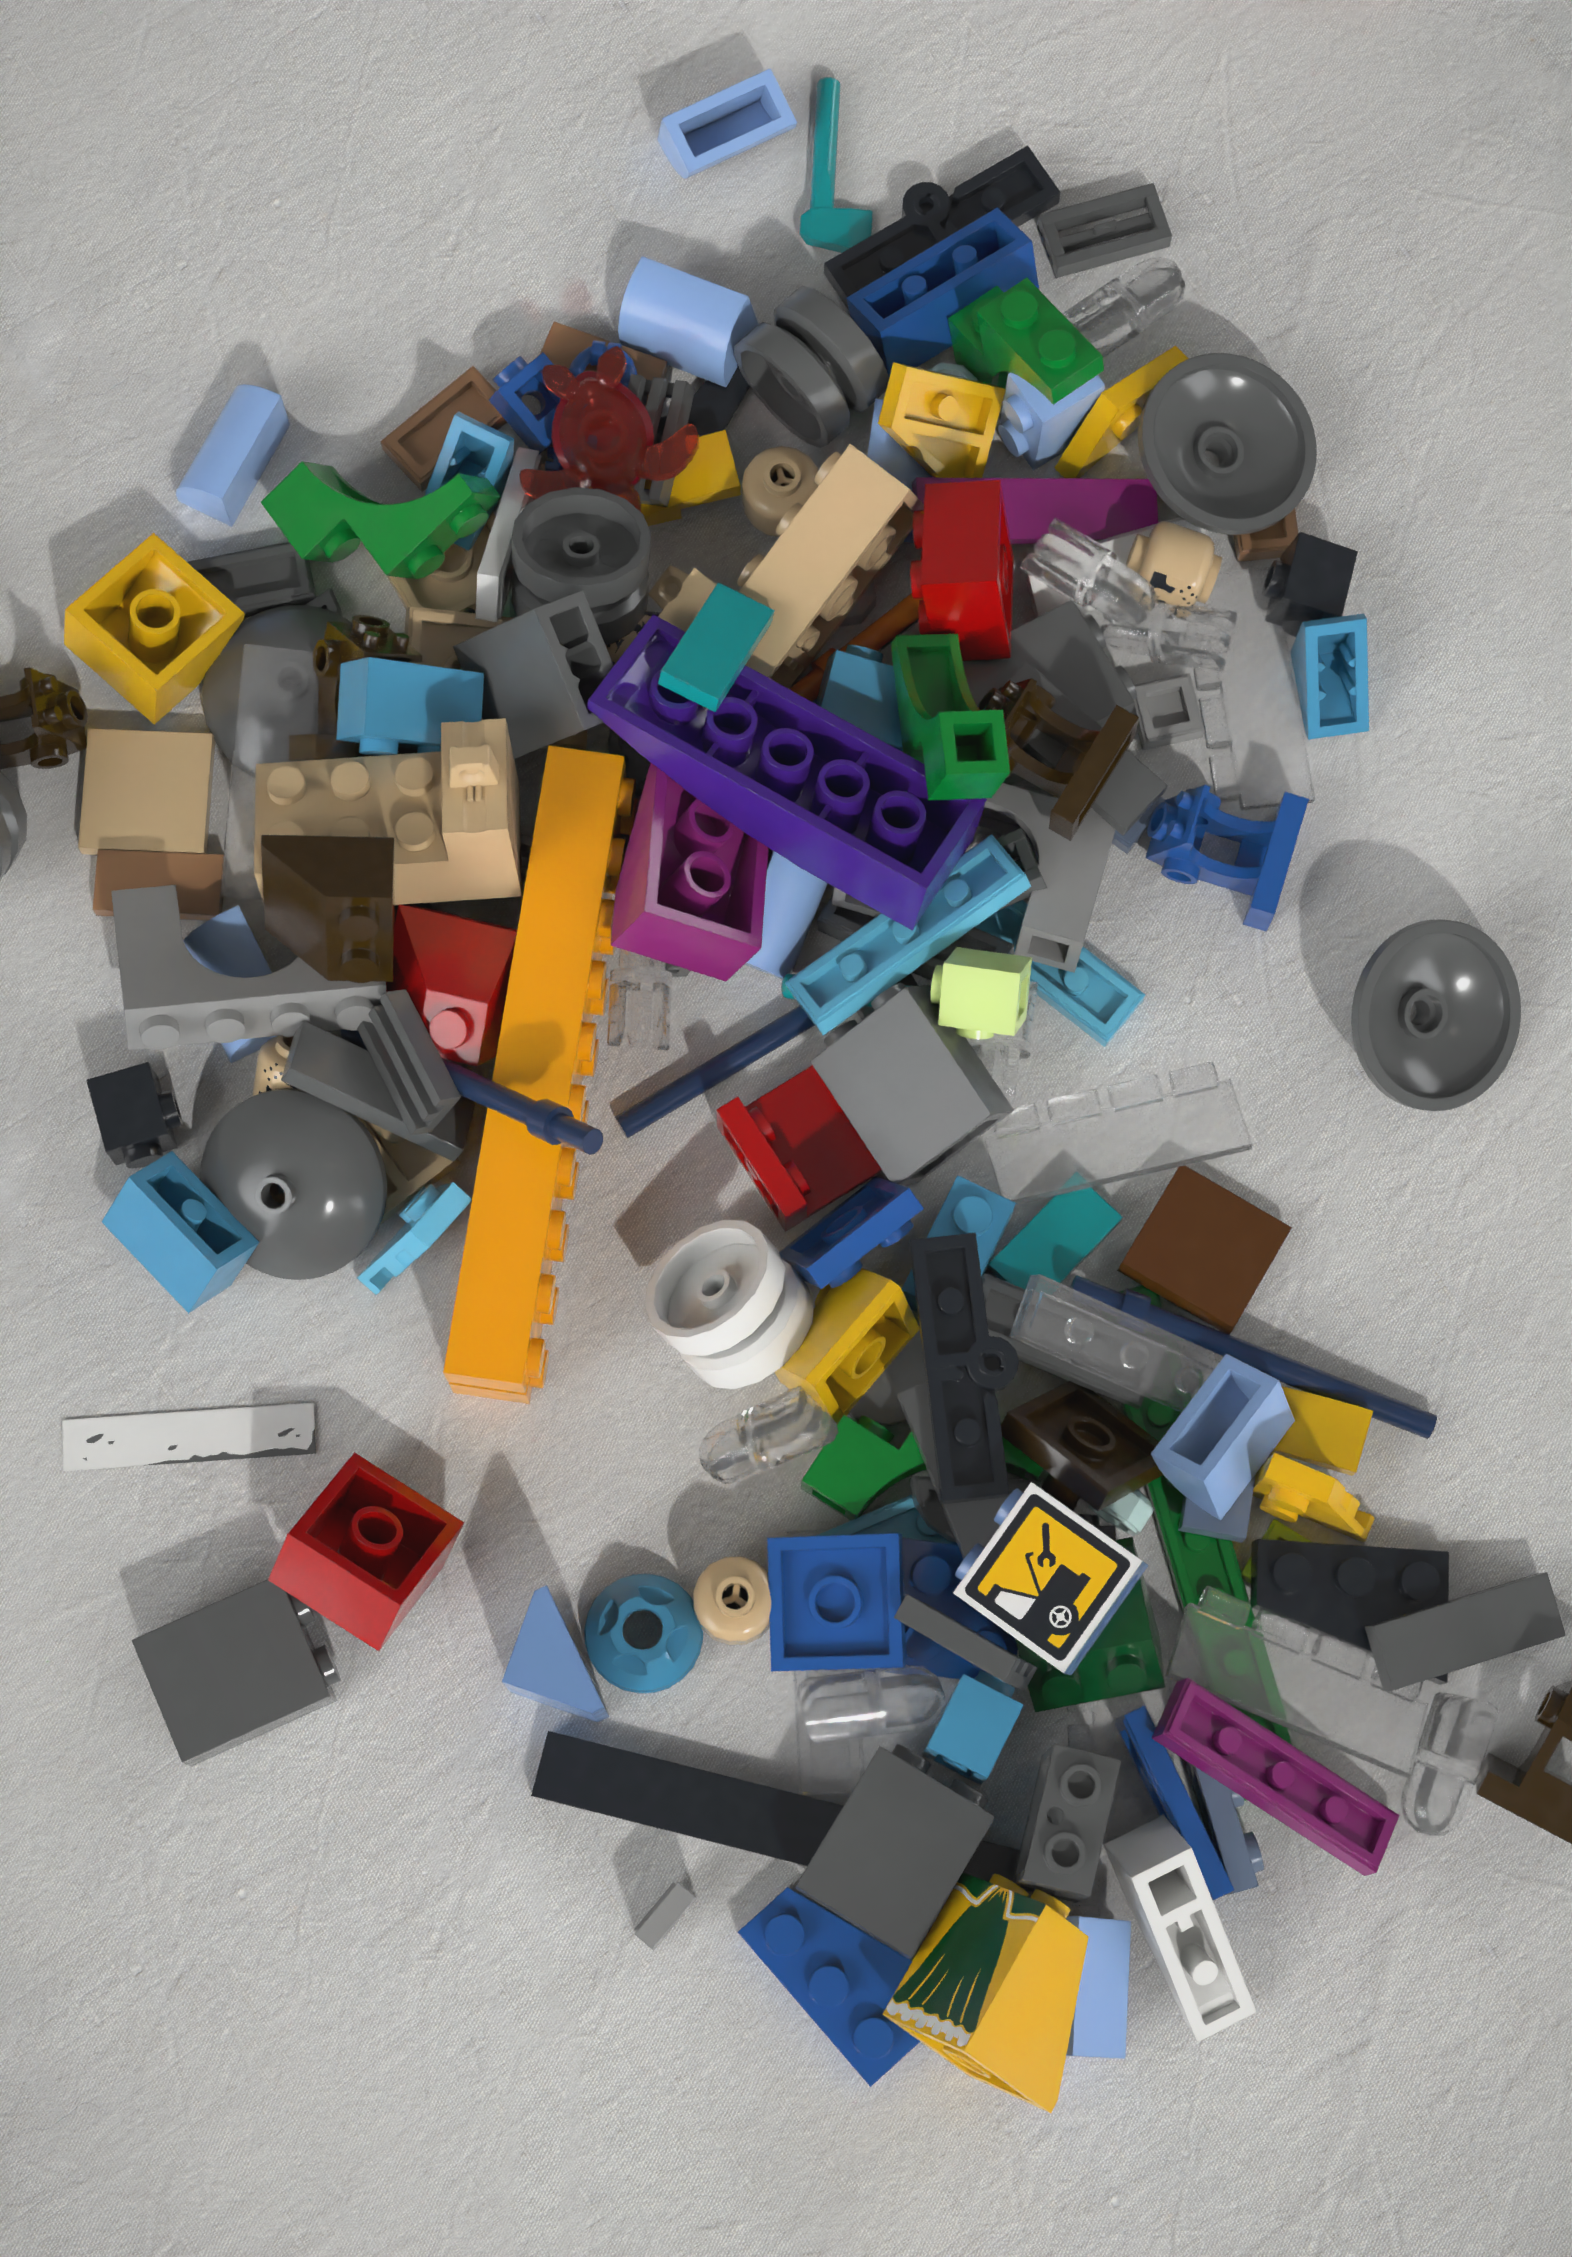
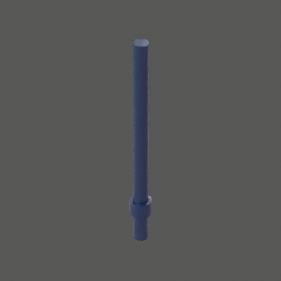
(713, 1071)
(543, 1117)
(1269, 1362)

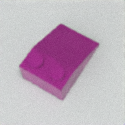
(689, 884)

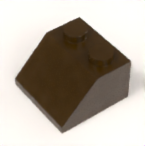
(332, 903)

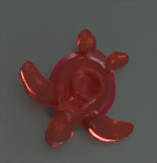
(605, 435)

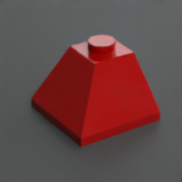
(455, 978)

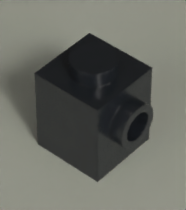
(1308, 582)
(134, 1115)

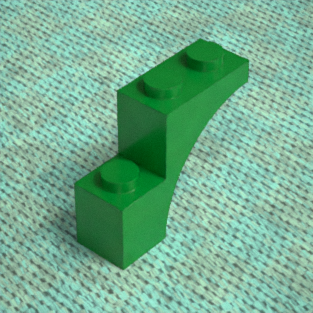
(1023, 336)
(330, 519)
(941, 723)
(864, 1465)

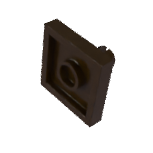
(1082, 1445)

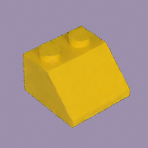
(151, 627)
(850, 1341)

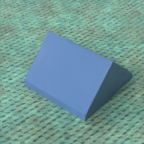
(548, 1664)

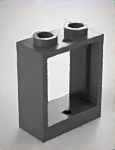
(1077, 1796)

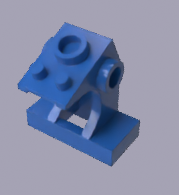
(1262, 858)

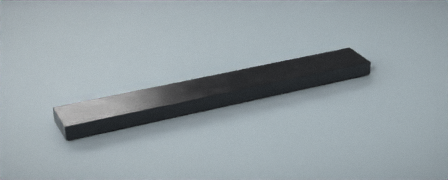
(705, 1804)

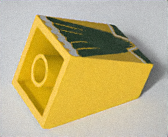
(997, 1987)

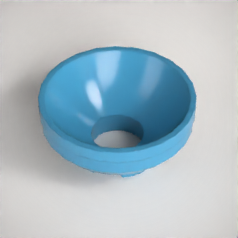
(650, 1668)

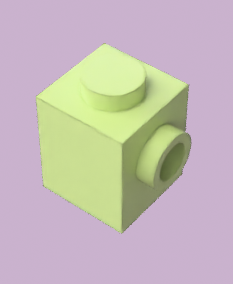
(982, 992)

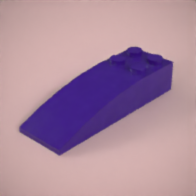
(794, 778)

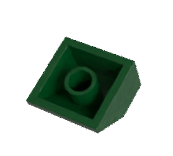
(1119, 1663)

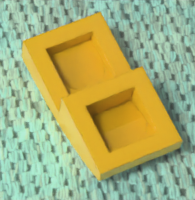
(704, 480)
(1325, 1431)

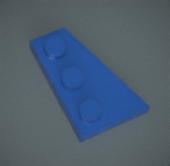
(835, 1977)

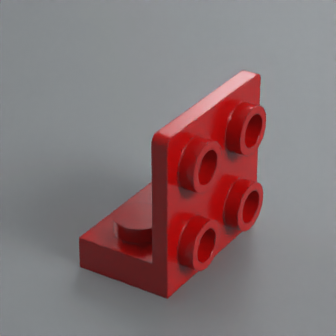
(797, 1147)

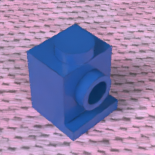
(521, 380)

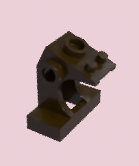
(344, 643)
(56, 717)
(1083, 766)
(1531, 1788)

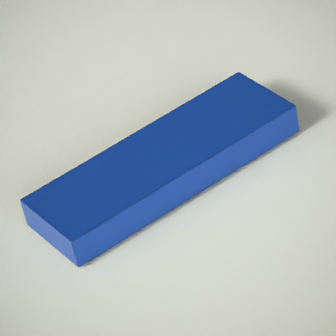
(1170, 1795)

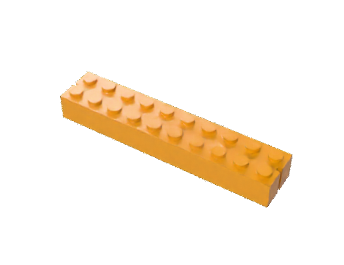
(543, 1054)

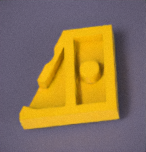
(1114, 415)
(941, 419)
(1296, 1490)

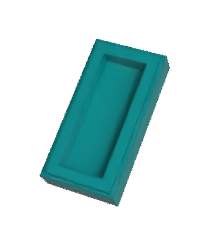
(716, 647)
(1056, 1238)

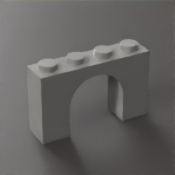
(1071, 870)
(181, 1002)

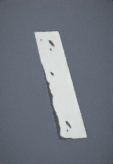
(188, 1436)

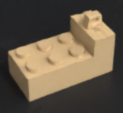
(815, 568)
(446, 809)

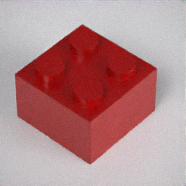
(965, 567)
(365, 1551)

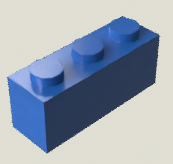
(911, 305)

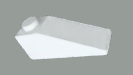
(1181, 1926)

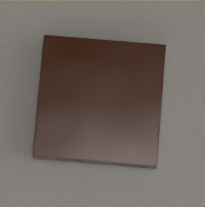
(1204, 1249)

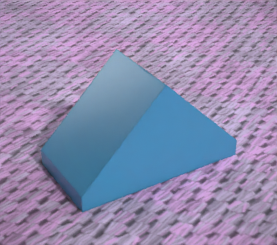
(473, 451)
(1332, 675)

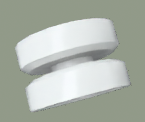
(729, 1304)

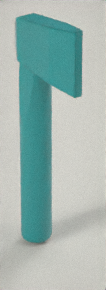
(823, 224)

